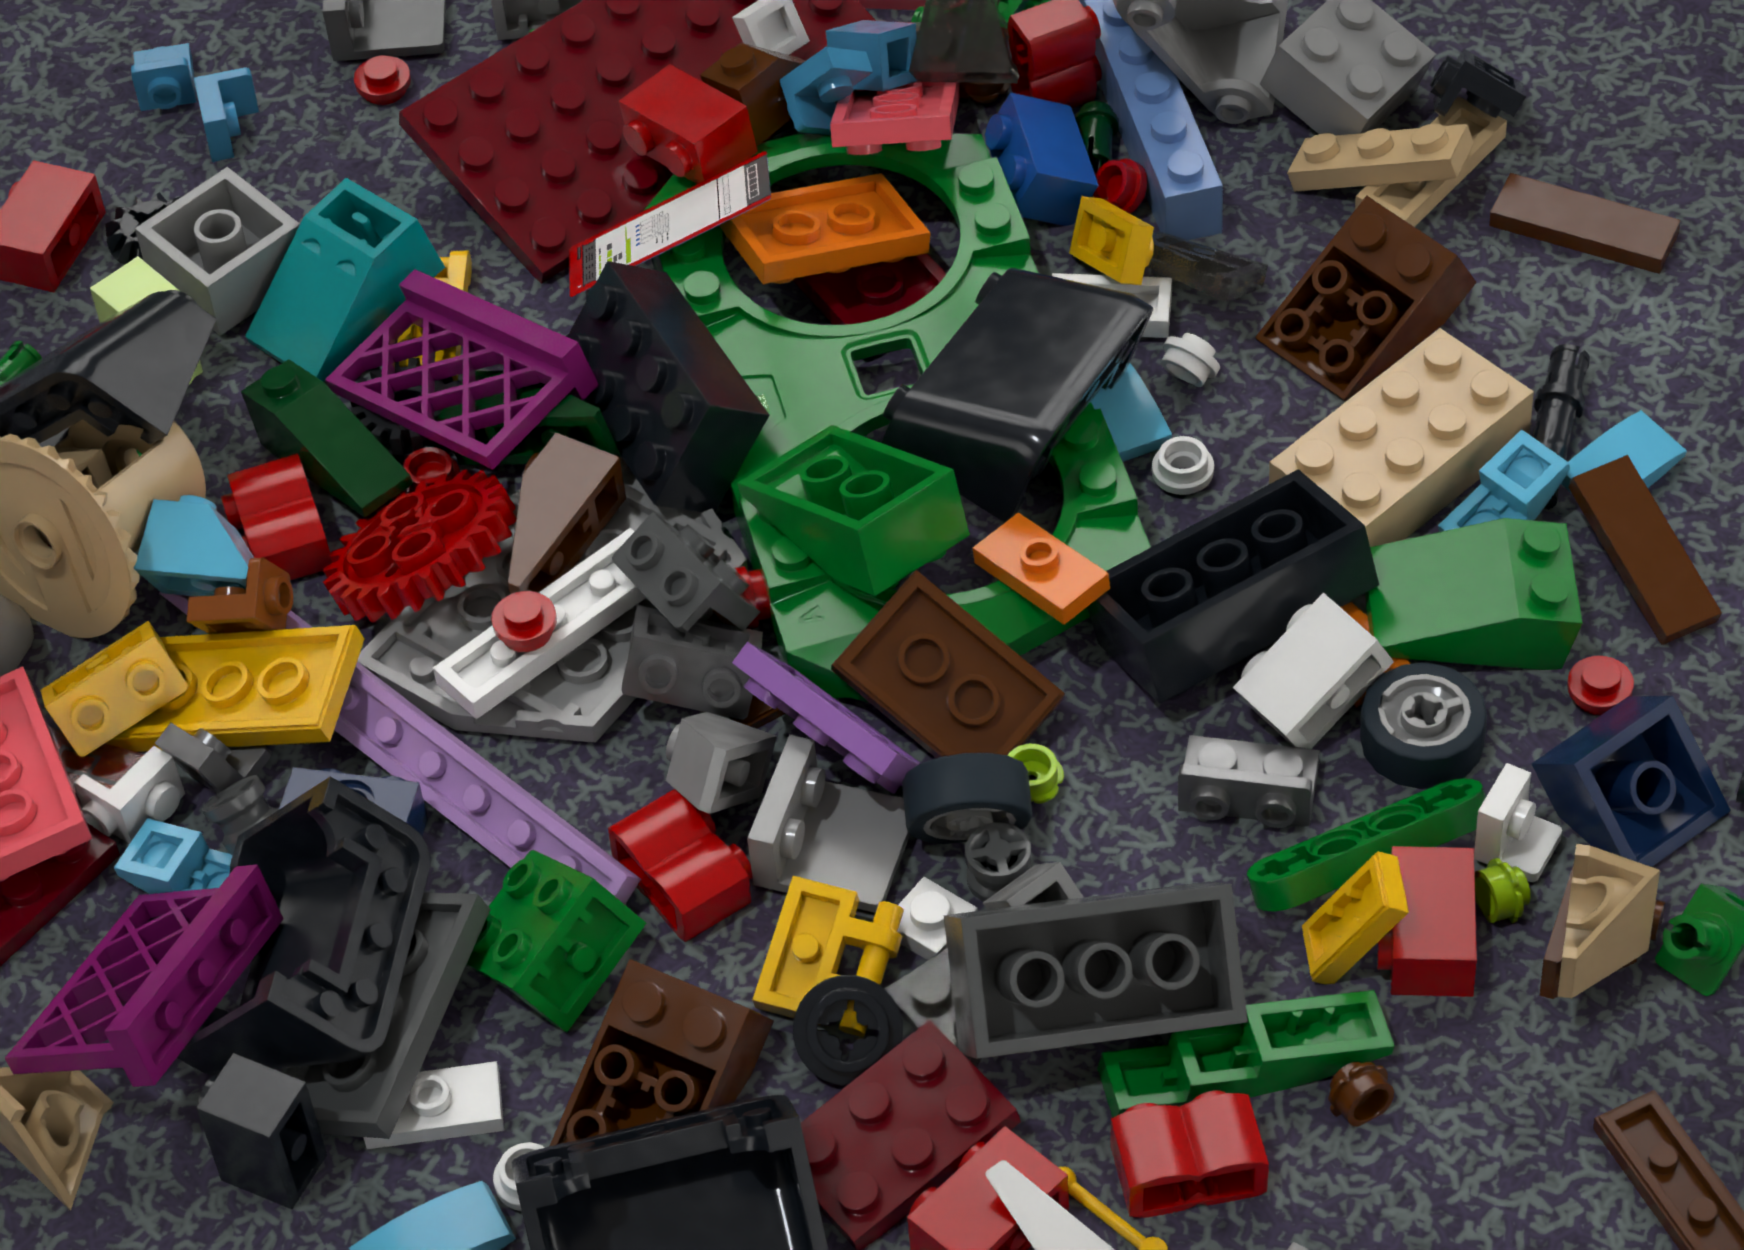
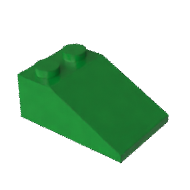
(860, 507)
(1478, 595)

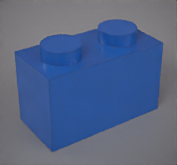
(1041, 158)

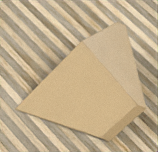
(1606, 917)
(51, 1125)

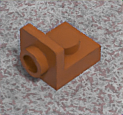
(237, 609)

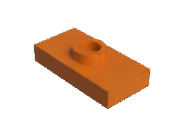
(1041, 568)

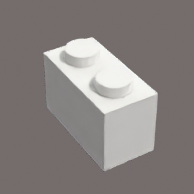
(1312, 672)

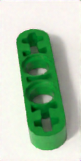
(1336, 855)

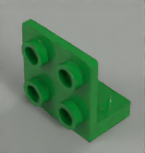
(553, 937)

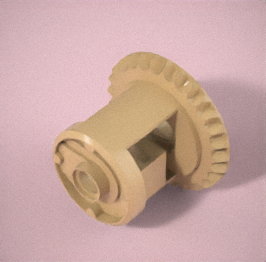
(92, 507)

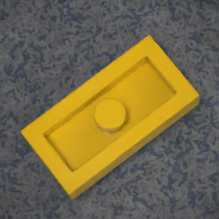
(1112, 240)

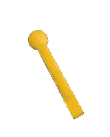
(1110, 1217)

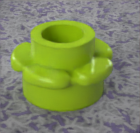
(1044, 765)
(1501, 891)

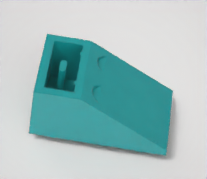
(340, 279)

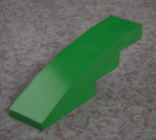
(1274, 1051)

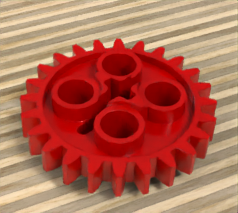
(420, 545)

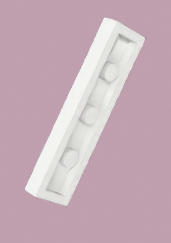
(584, 602)

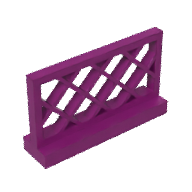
(488, 338)
(152, 981)

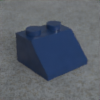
(1633, 781)

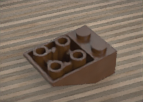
(1366, 301)
(662, 1055)

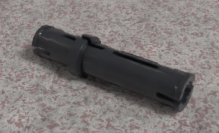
(1560, 401)

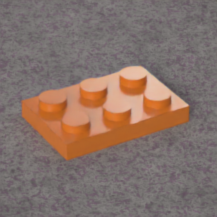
(827, 229)

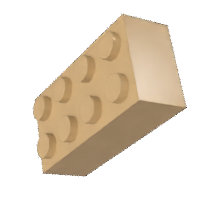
(1412, 437)

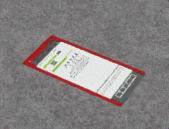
(671, 221)

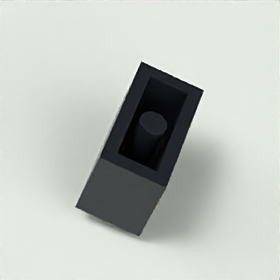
(261, 1130)

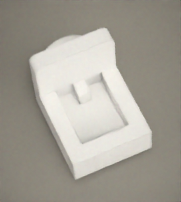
(146, 791)

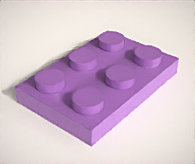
(824, 718)

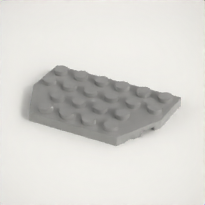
(569, 699)

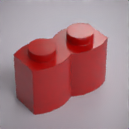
(1056, 52)
(278, 516)
(682, 864)
(1188, 1154)

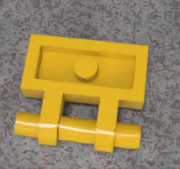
(811, 941)

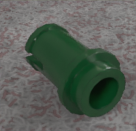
(1097, 127)

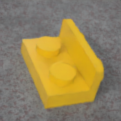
(113, 689)

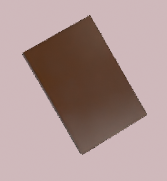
(945, 675)

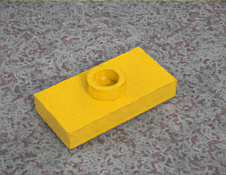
(1355, 918)

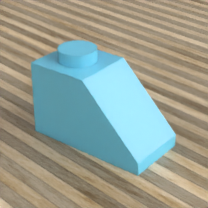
(191, 549)

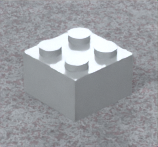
(1347, 67)
(219, 246)

